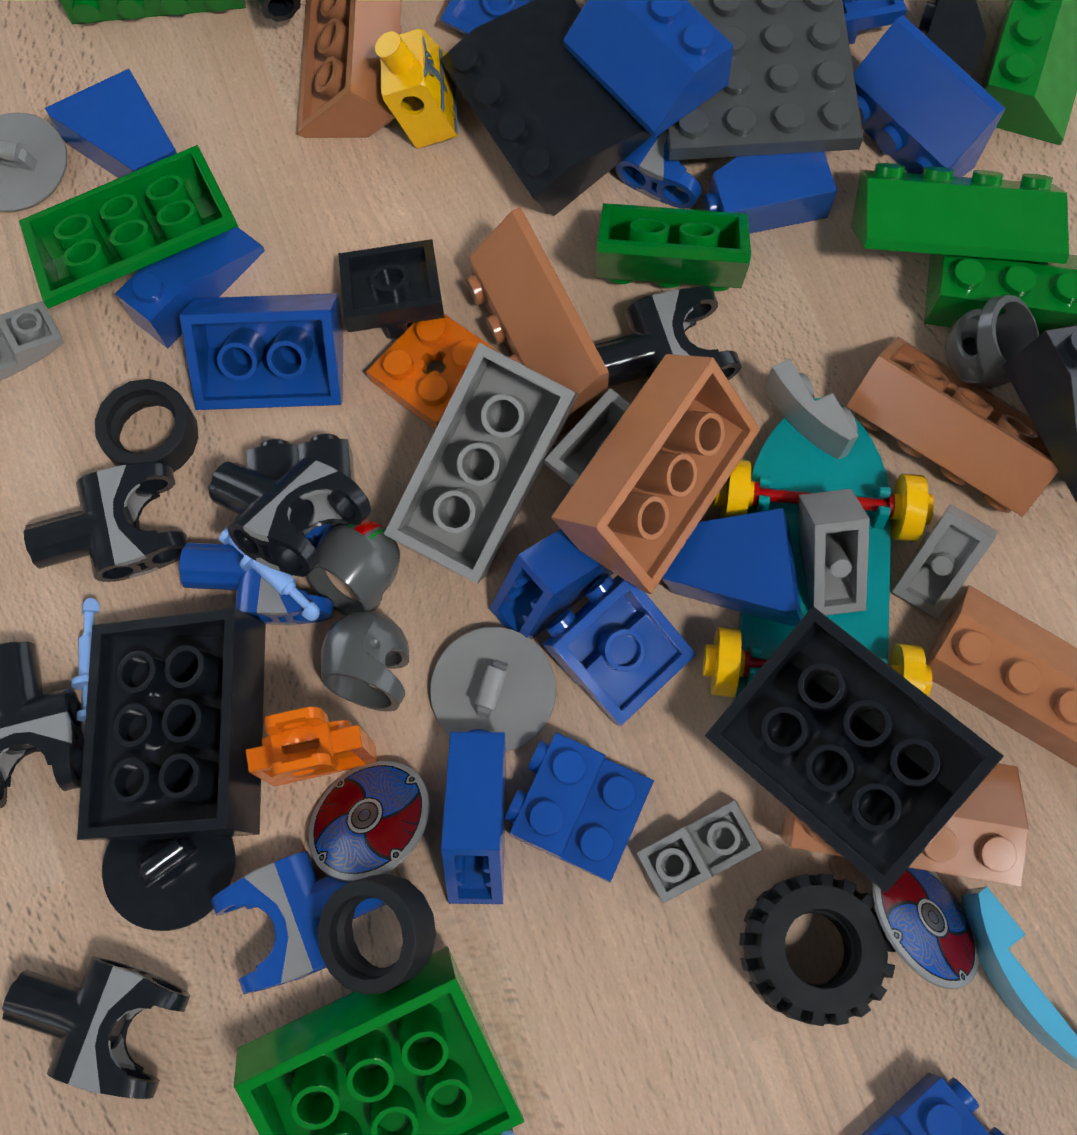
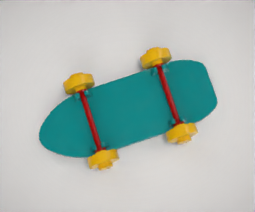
(796, 467)

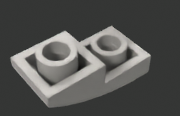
(26, 338)
(819, 421)
(699, 851)

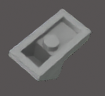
(944, 561)

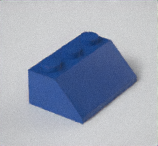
(651, 56)
(923, 103)
(264, 351)

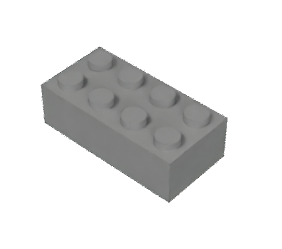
(480, 463)

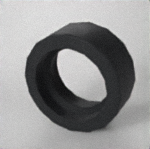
(132, 398)
(338, 942)

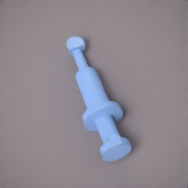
(280, 581)
(89, 608)

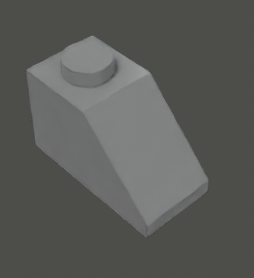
(834, 550)

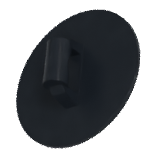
(166, 880)

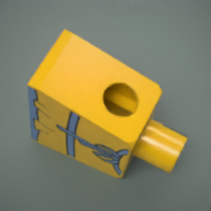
(417, 86)

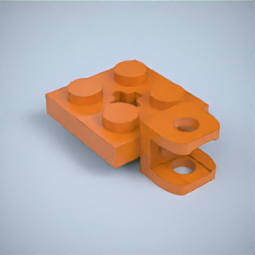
(403, 366)
(308, 747)

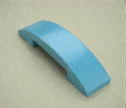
(995, 934)

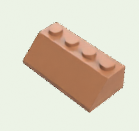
(342, 69)
(535, 313)
(956, 426)
(658, 470)
(1010, 671)
(979, 842)

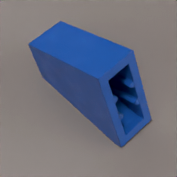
(112, 125)
(774, 189)
(740, 566)
(544, 584)
(475, 818)

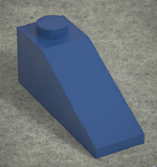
(165, 288)

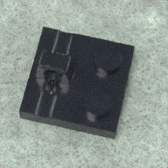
(390, 287)

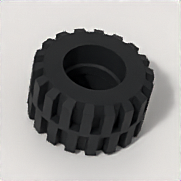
(863, 939)

